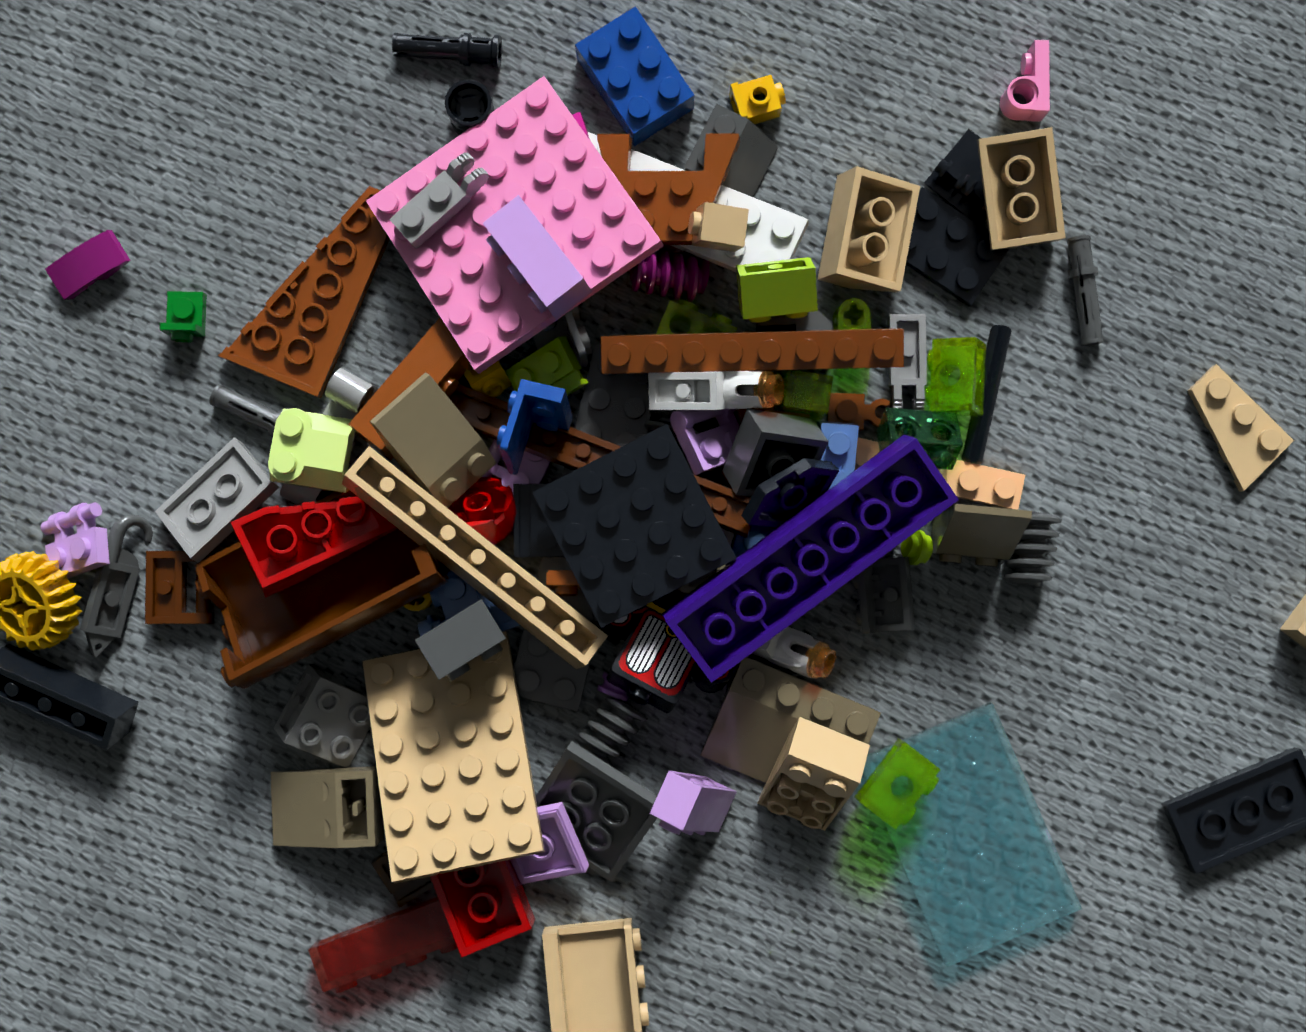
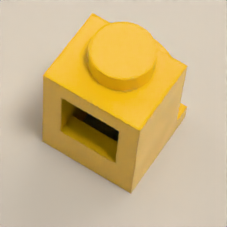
(757, 111)

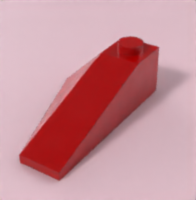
(303, 539)

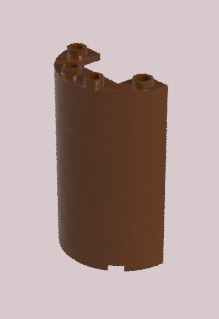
(316, 611)

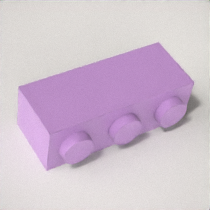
(535, 258)
(692, 803)

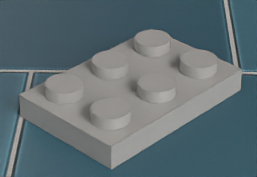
(213, 497)

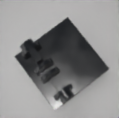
(960, 179)

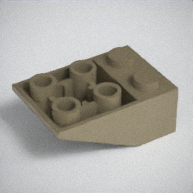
(327, 808)

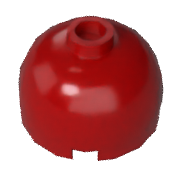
(487, 509)

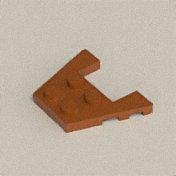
(671, 196)

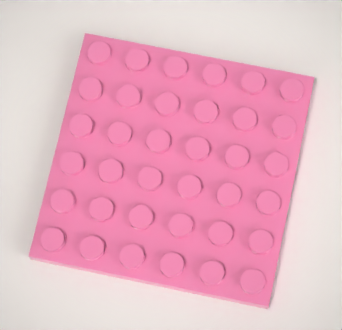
(547, 159)

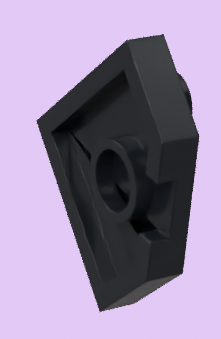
(789, 492)

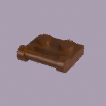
(168, 590)

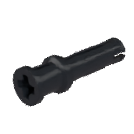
(462, 49)

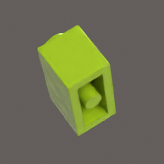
(777, 289)

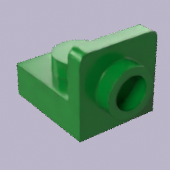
(185, 316)

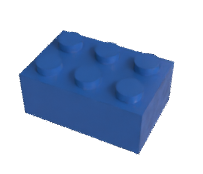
(634, 76)

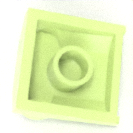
(310, 450)

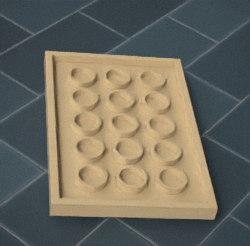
(451, 764)

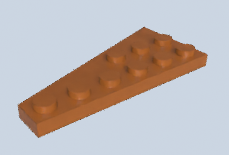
(315, 307)

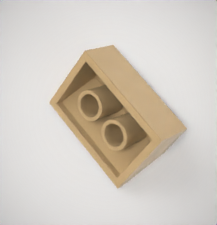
(1021, 189)
(868, 231)

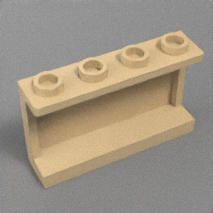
(594, 977)

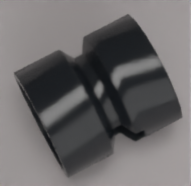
(467, 102)

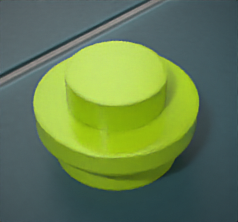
(917, 548)

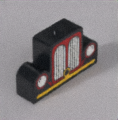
(653, 660)

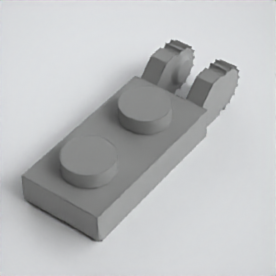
(439, 200)
(915, 360)

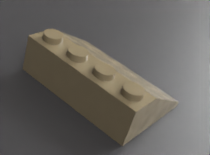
(762, 711)

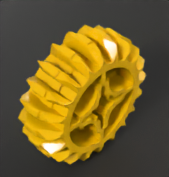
(36, 601)

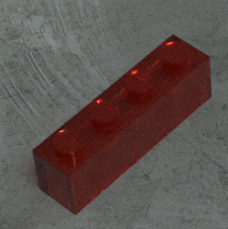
(381, 945)

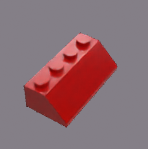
(483, 905)

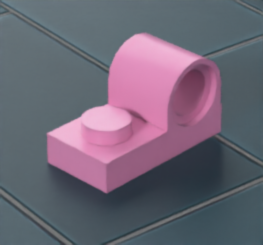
(1034, 86)

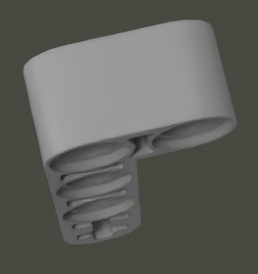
(347, 397)

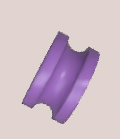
(612, 690)

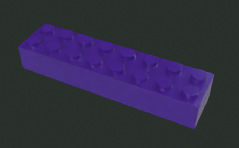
(810, 556)

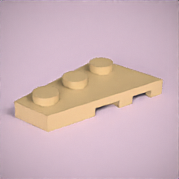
(1240, 427)

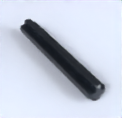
(994, 364)

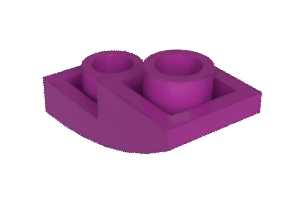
(87, 263)

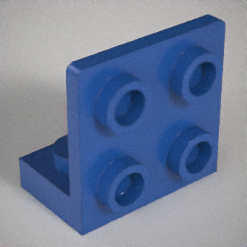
(531, 404)

